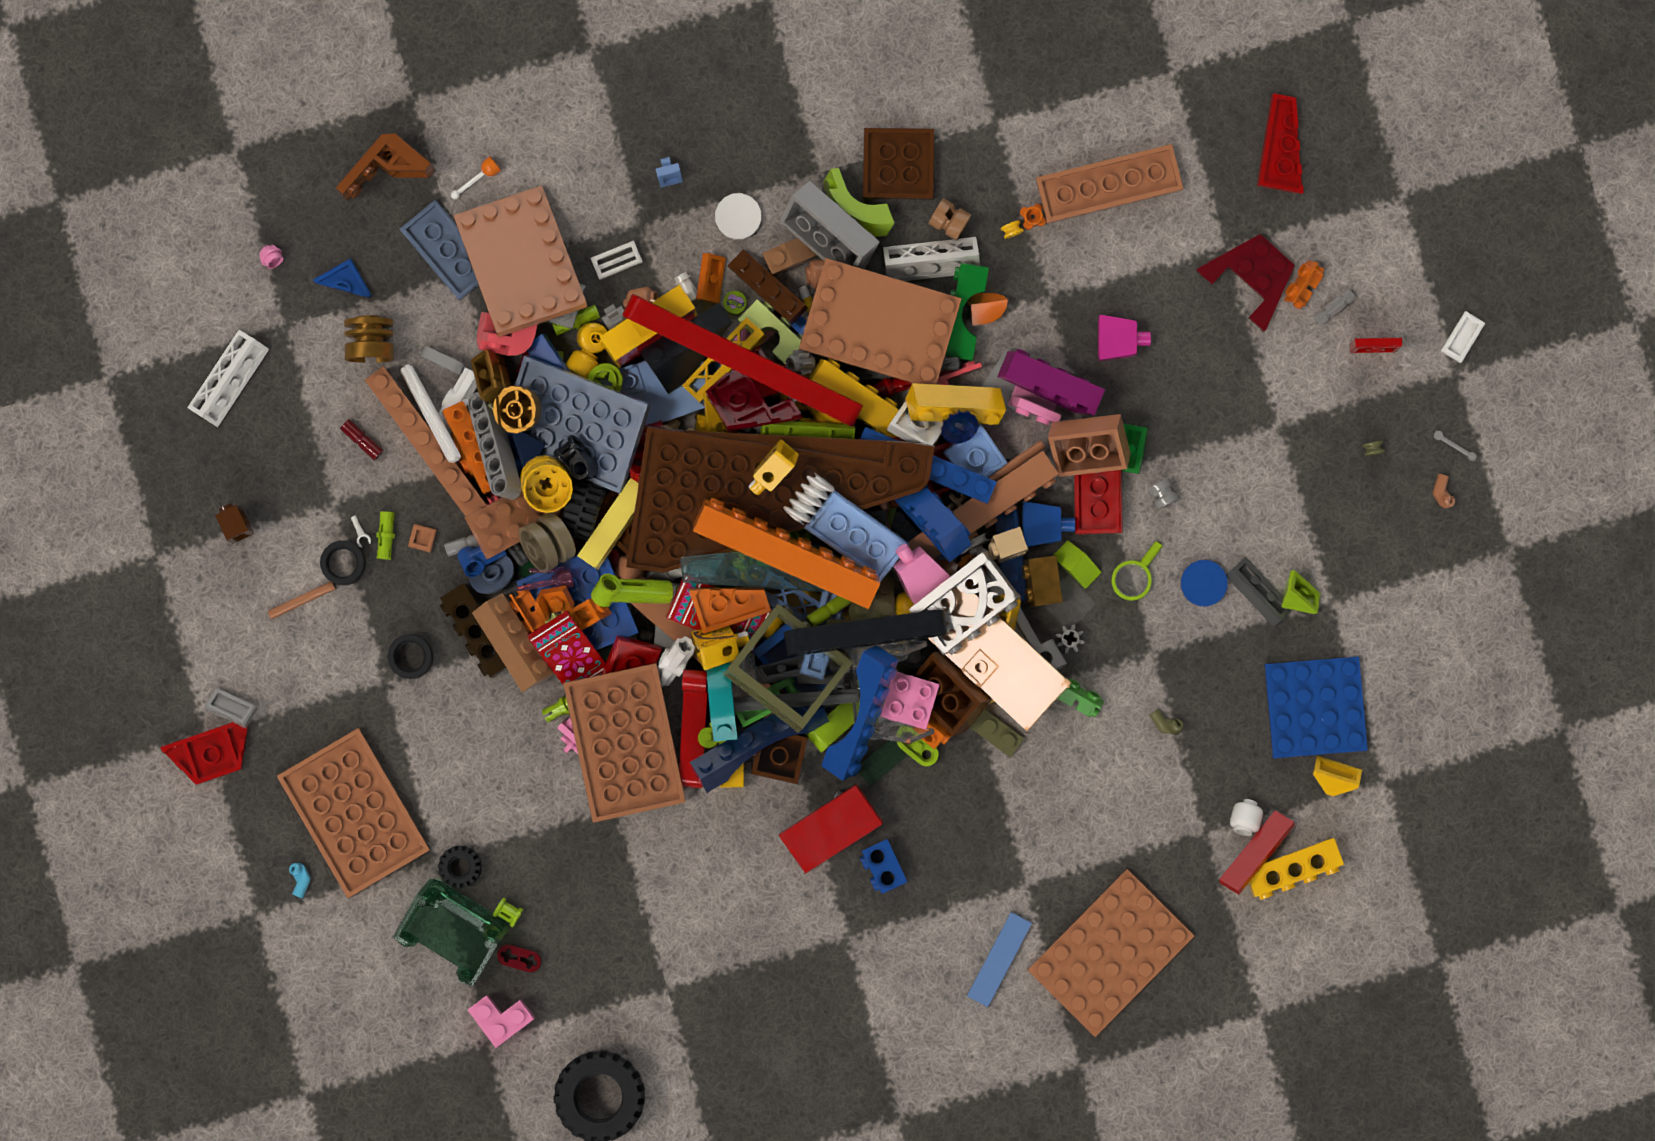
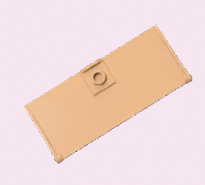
(1005, 665)

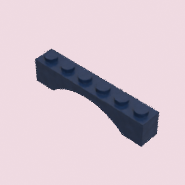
(722, 761)

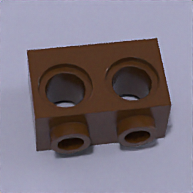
(234, 523)

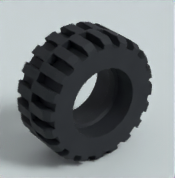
(599, 1063)

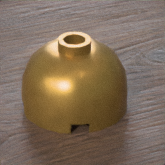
(517, 409)

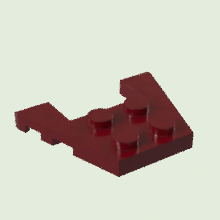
(1260, 268)
(742, 406)

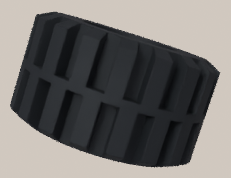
(583, 508)

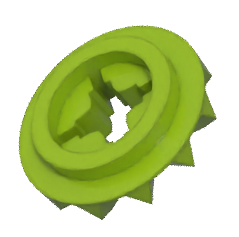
(604, 371)

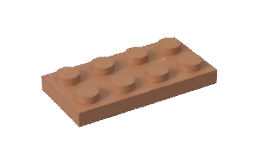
(499, 523)

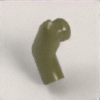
(1164, 725)

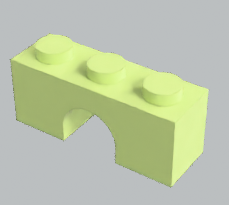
(761, 316)

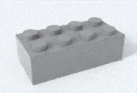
(827, 228)

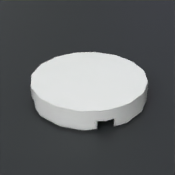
(738, 216)

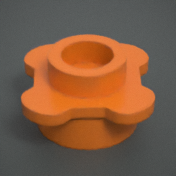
(1035, 210)

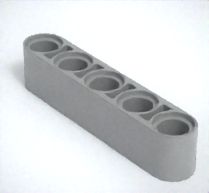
(494, 450)

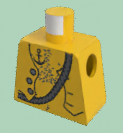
(778, 462)
(717, 646)

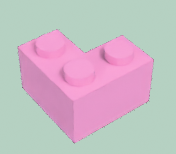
(500, 1025)

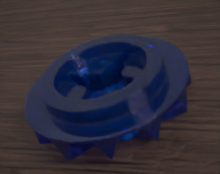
(954, 434)

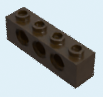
(451, 603)

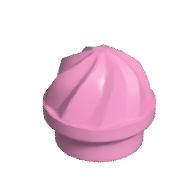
(271, 256)

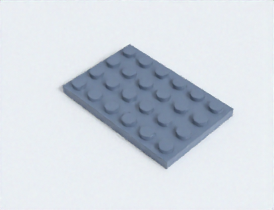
(599, 416)

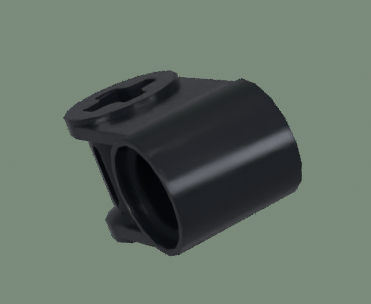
(573, 455)

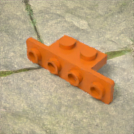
(466, 443)

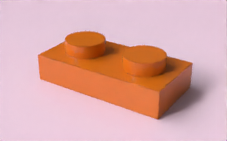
(710, 278)

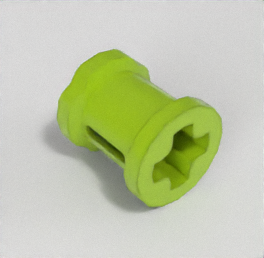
(508, 912)

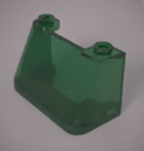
(453, 929)

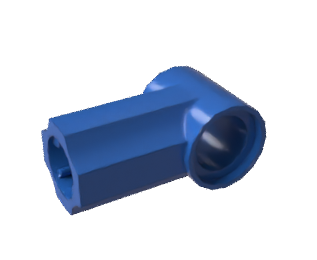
(473, 560)

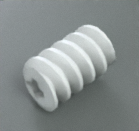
(809, 498)

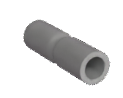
(453, 547)

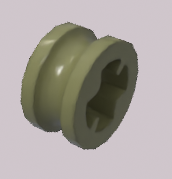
(1374, 448)

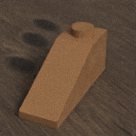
(787, 256)

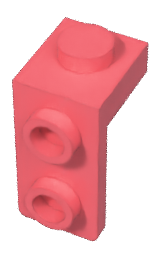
(967, 368)

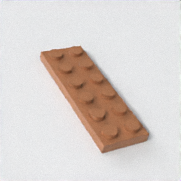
(1109, 183)

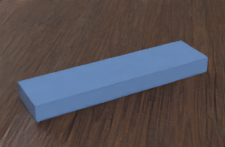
(999, 959)

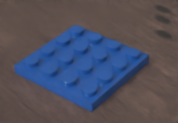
(585, 578)
(1315, 707)

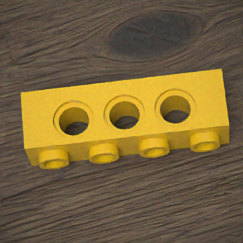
(1326, 850)

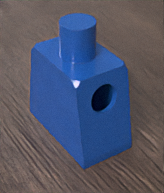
(1044, 524)

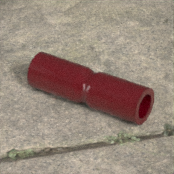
(361, 439)

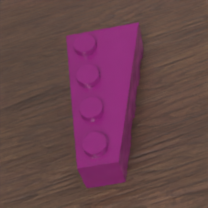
(1050, 383)

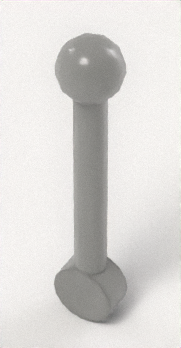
(1438, 435)

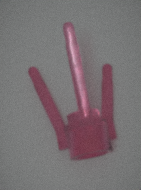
(561, 578)

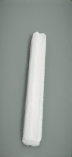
(430, 413)

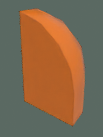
(986, 307)

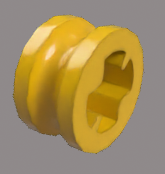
(1012, 229)

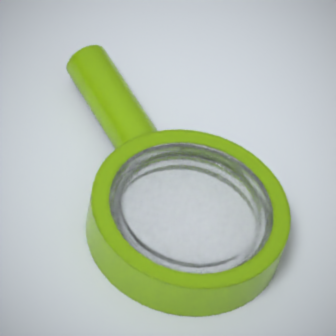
(1132, 578)

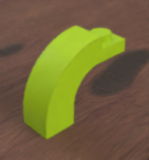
(873, 218)

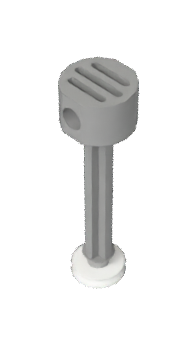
(1048, 649)

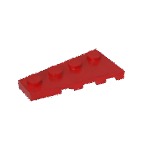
(1280, 156)

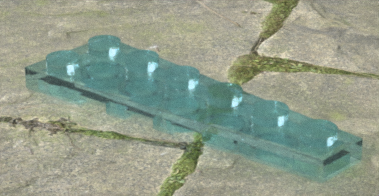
(739, 570)

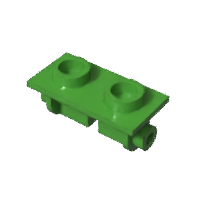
(1089, 701)

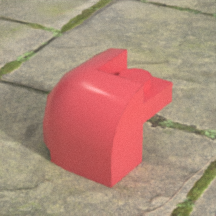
(509, 344)

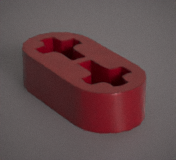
(520, 952)

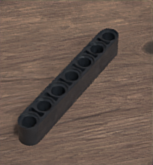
(865, 633)

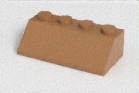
(511, 642)

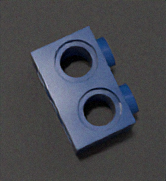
(889, 863)

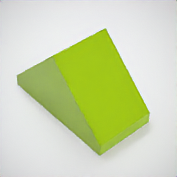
(1077, 564)
(1300, 594)

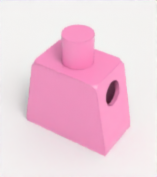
(918, 572)

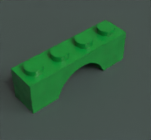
(971, 280)

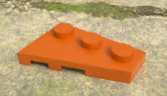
(728, 606)

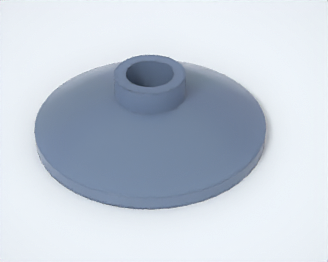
(486, 582)

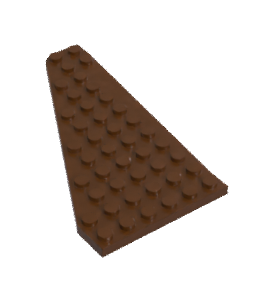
(694, 466)

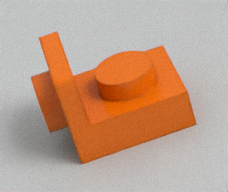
(552, 601)
(589, 613)

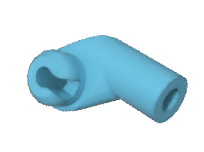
(302, 878)

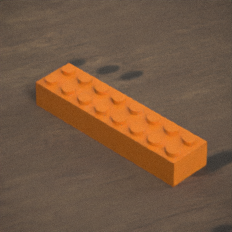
(787, 553)

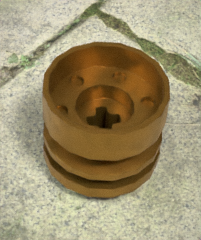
(368, 336)

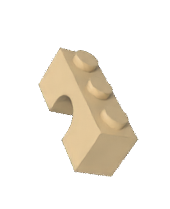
(1007, 545)

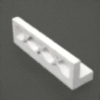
(932, 263)
(230, 380)

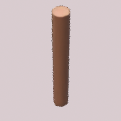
(1017, 461)
(300, 600)

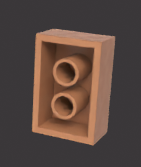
(1089, 445)

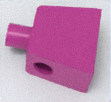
(1119, 338)

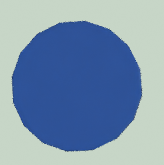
(1203, 583)

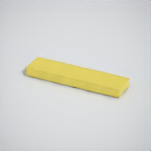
(611, 526)

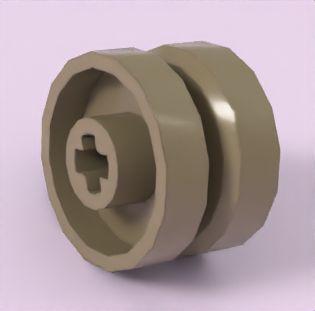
(547, 542)

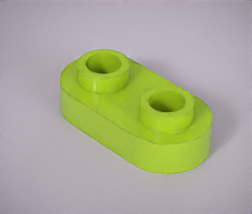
(915, 751)

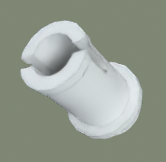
(687, 285)

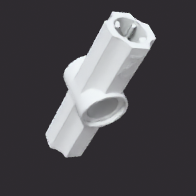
(462, 391)
(674, 660)

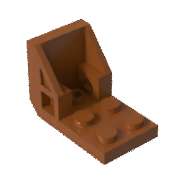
(403, 164)

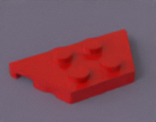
(209, 753)

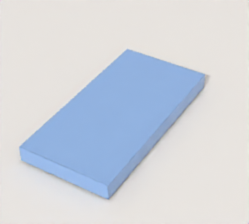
(855, 534)

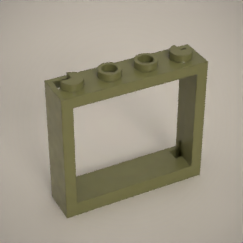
(767, 698)

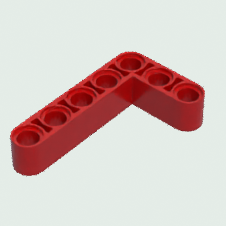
(693, 721)

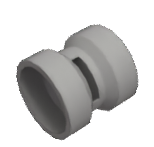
(1162, 493)

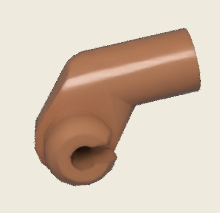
(1441, 494)

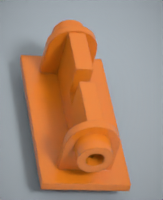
(1297, 292)
(522, 604)

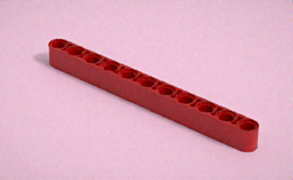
(742, 360)

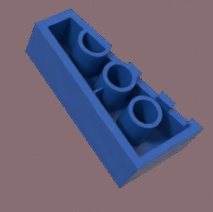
(936, 522)

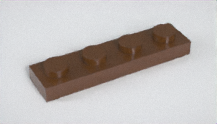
(767, 287)

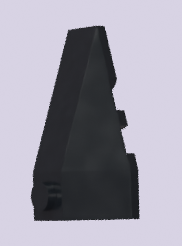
(676, 363)

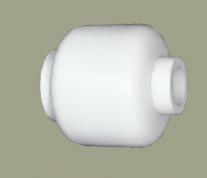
(1246, 817)

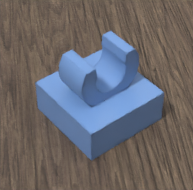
(668, 173)

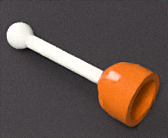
(488, 168)

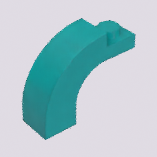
(721, 704)

